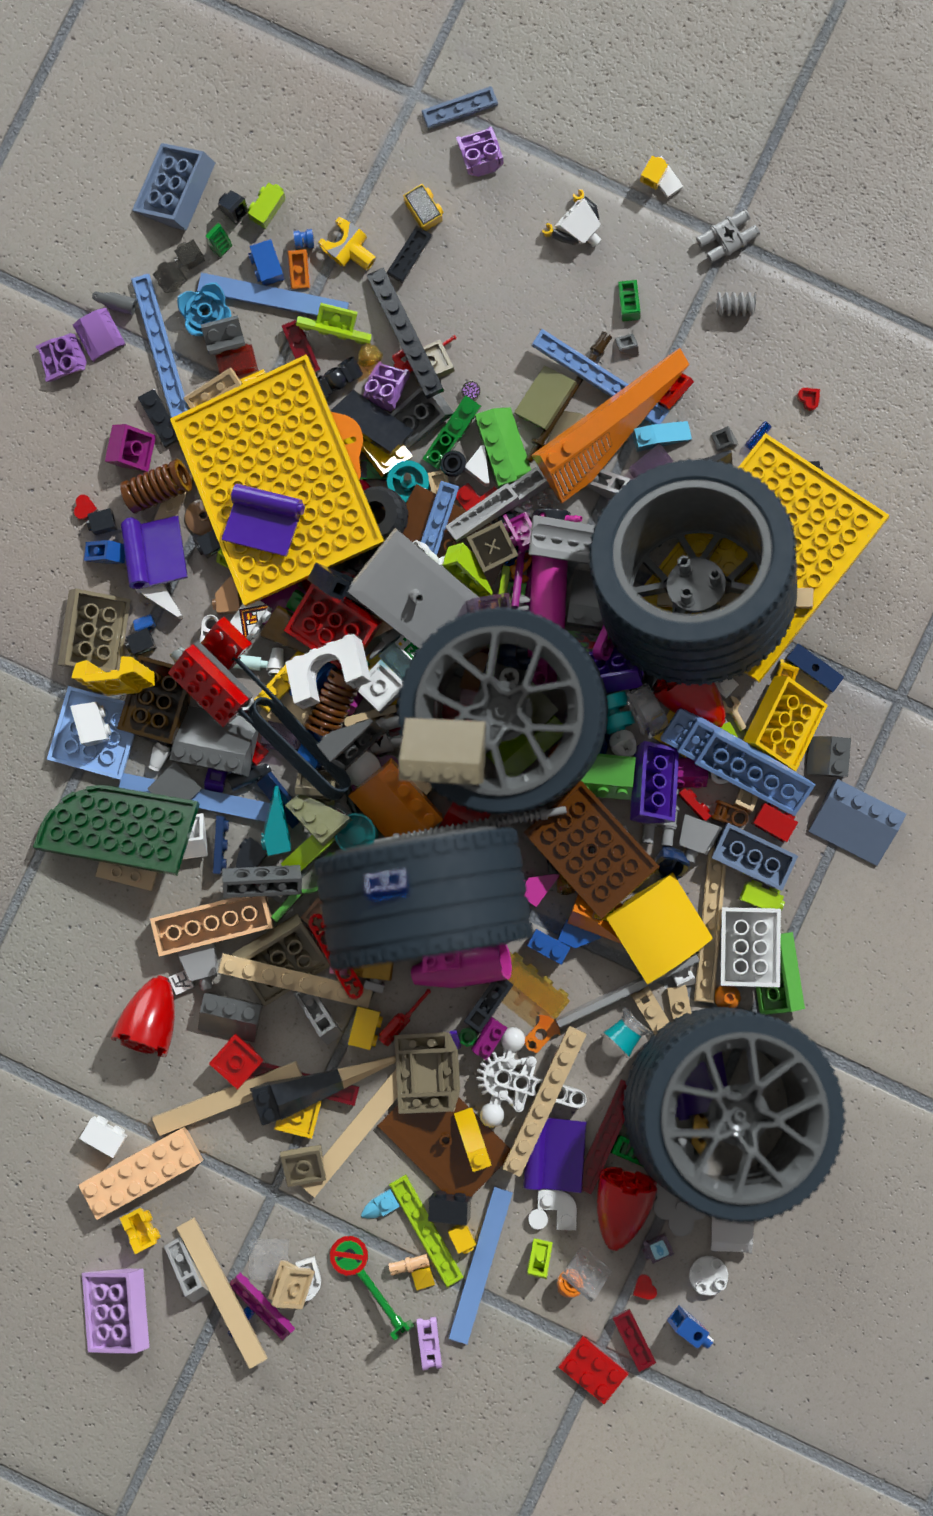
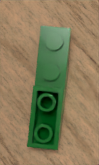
(453, 431)

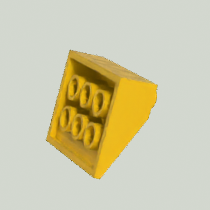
(785, 721)

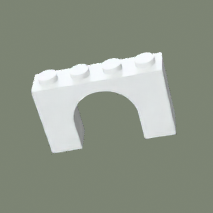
(304, 669)

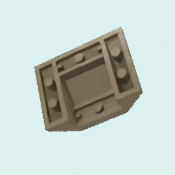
(427, 1072)

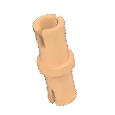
(409, 1264)

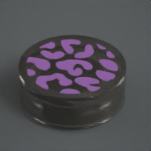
(471, 390)

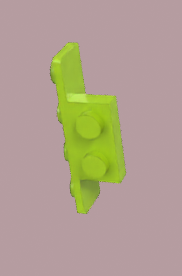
(336, 322)

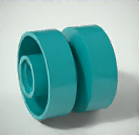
(618, 720)
(357, 833)

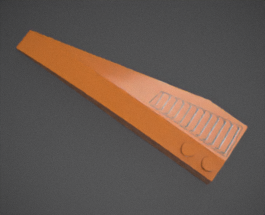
(589, 444)

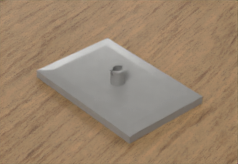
(409, 589)

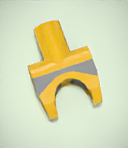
(349, 246)

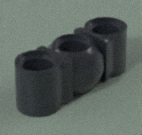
(338, 376)

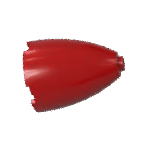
(700, 700)
(148, 1019)
(623, 1205)

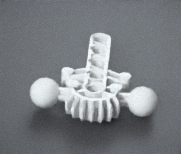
(492, 1113)

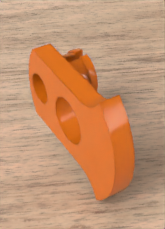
(551, 1028)

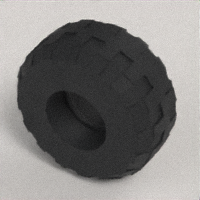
(395, 507)

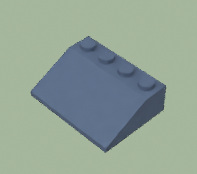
(174, 185)
(856, 822)

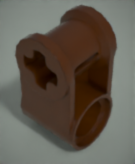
(728, 813)

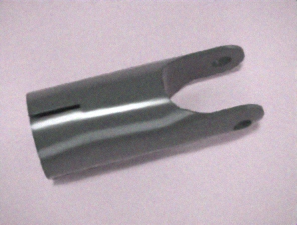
(116, 302)

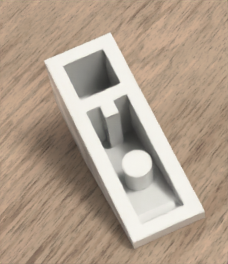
(161, 597)

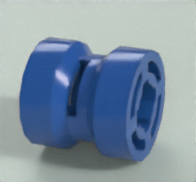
(308, 239)

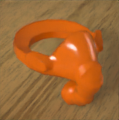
(526, 565)

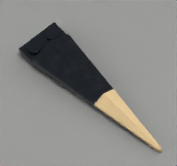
(288, 1096)

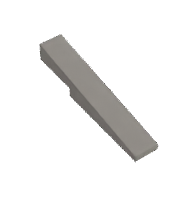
(498, 504)

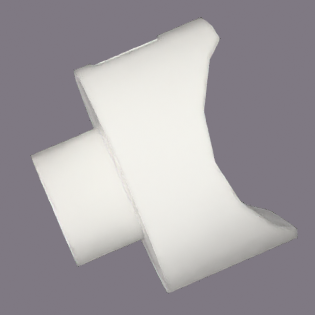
(620, 741)

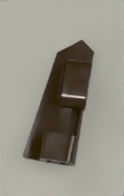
(275, 631)

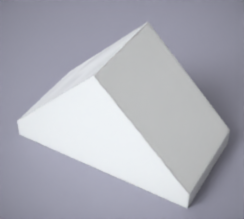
(478, 468)

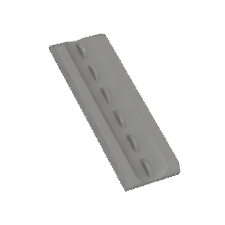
(560, 539)

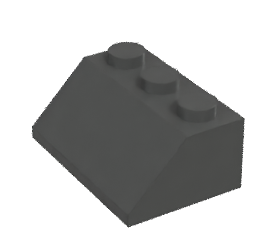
(229, 1016)

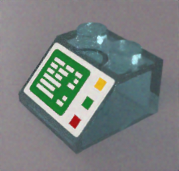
(399, 654)

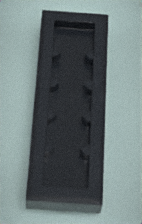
(409, 254)

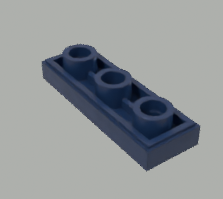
(824, 675)
(267, 786)
(221, 844)

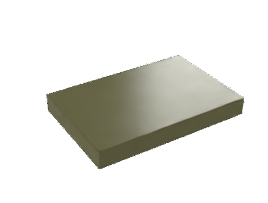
(545, 397)

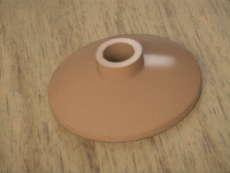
(193, 520)

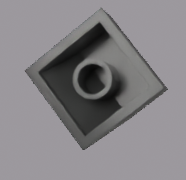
(828, 756)

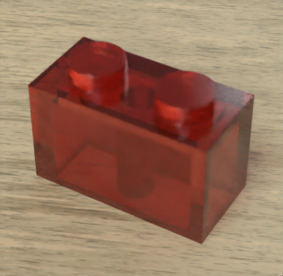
(240, 360)

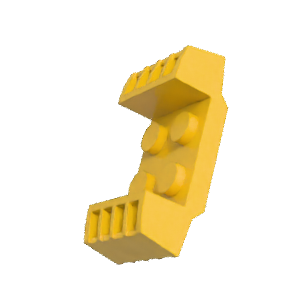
(129, 679)

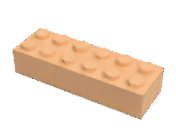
(211, 923)
(140, 1172)

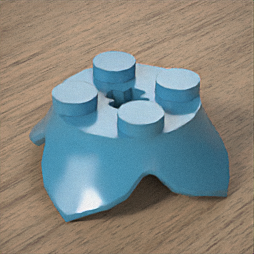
(193, 303)

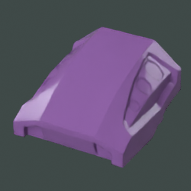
(480, 152)
(98, 333)
(61, 356)
(385, 385)

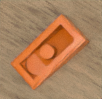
(299, 269)

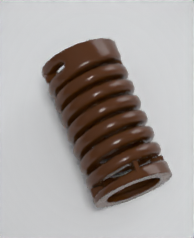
(155, 486)
(316, 720)

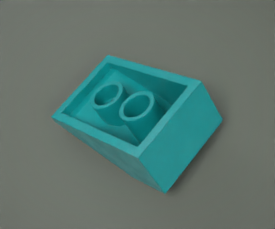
(276, 833)

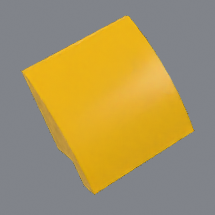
(659, 928)

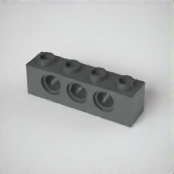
(262, 881)

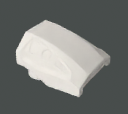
(731, 1236)

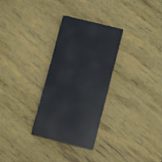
(375, 423)

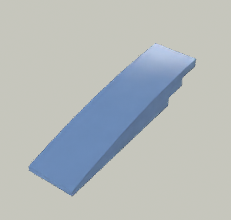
(737, 761)

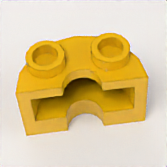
(140, 1229)

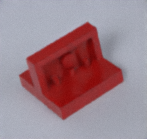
(236, 1061)

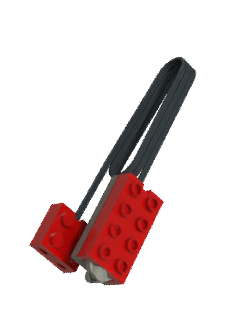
(206, 676)

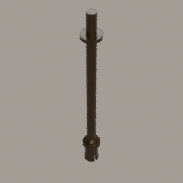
(596, 351)

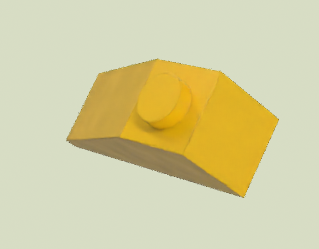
(472, 1139)

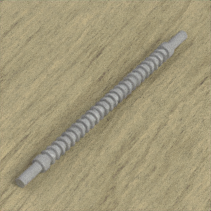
(543, 813)

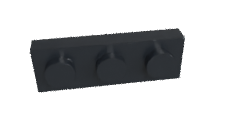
(159, 417)

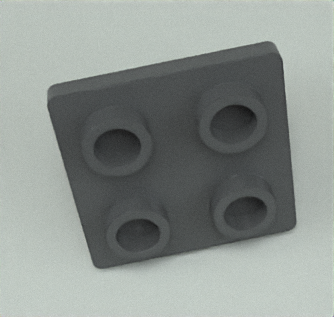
(223, 335)

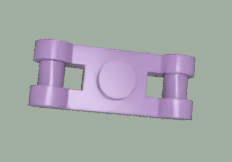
(429, 1343)

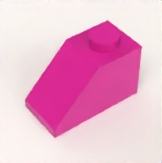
(538, 887)

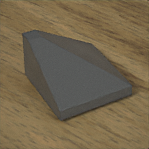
(627, 344)
(724, 438)

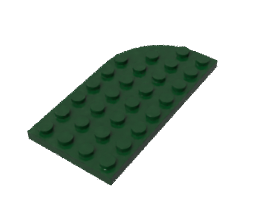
(120, 828)

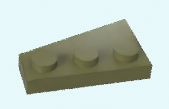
(317, 818)

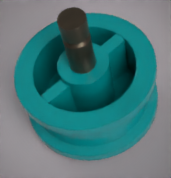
(405, 476)

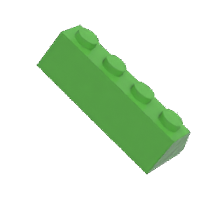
(502, 445)
(611, 777)
(789, 994)

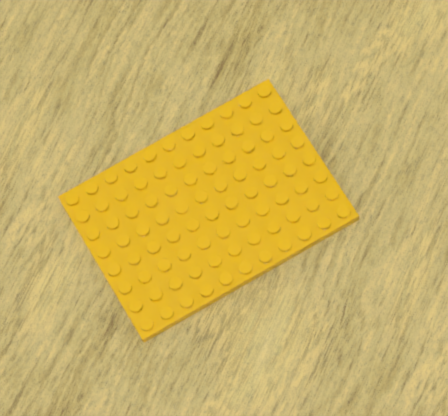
(286, 442)
(828, 524)

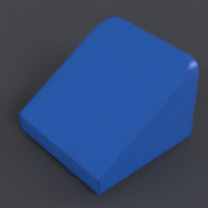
(144, 622)

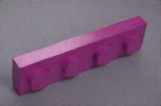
(261, 1306)

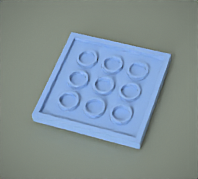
(103, 758)

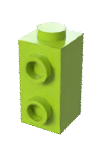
(266, 205)
(756, 895)

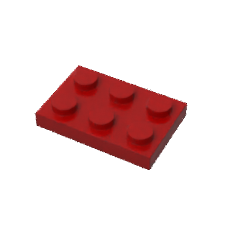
(593, 1369)

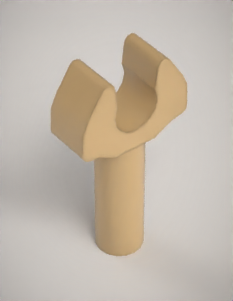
(734, 712)

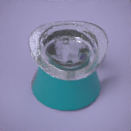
(627, 1032)

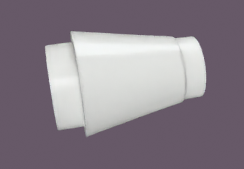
(275, 662)
(159, 755)

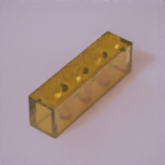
(537, 988)

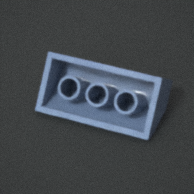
(754, 856)

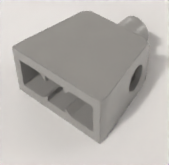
(698, 836)
(200, 964)

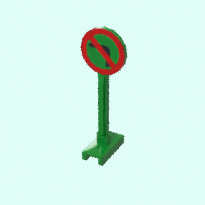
(350, 1257)

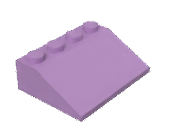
(115, 1311)

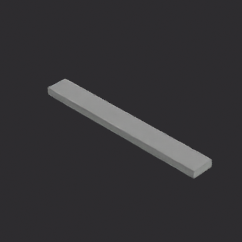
(618, 994)

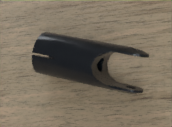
(256, 773)

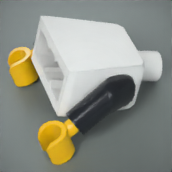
(578, 223)

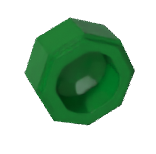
(467, 1036)

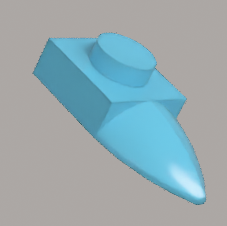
(381, 1205)

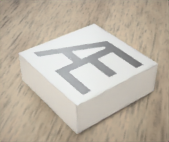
(181, 982)

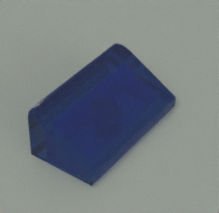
(386, 884)

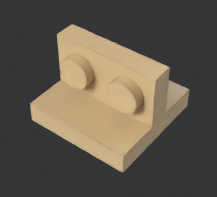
(290, 1286)

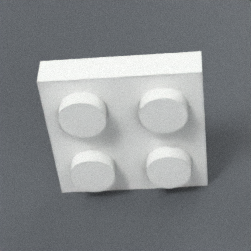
(382, 688)

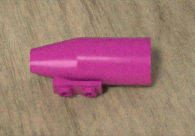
(464, 967)

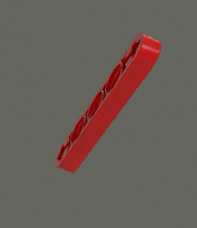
(356, 983)

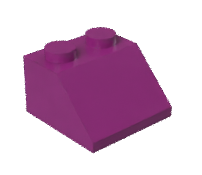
(130, 447)

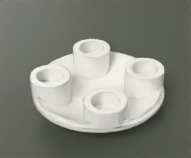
(363, 768)
(708, 1275)

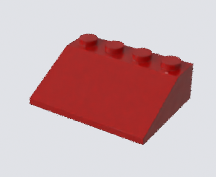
(327, 619)

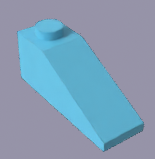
(665, 434)

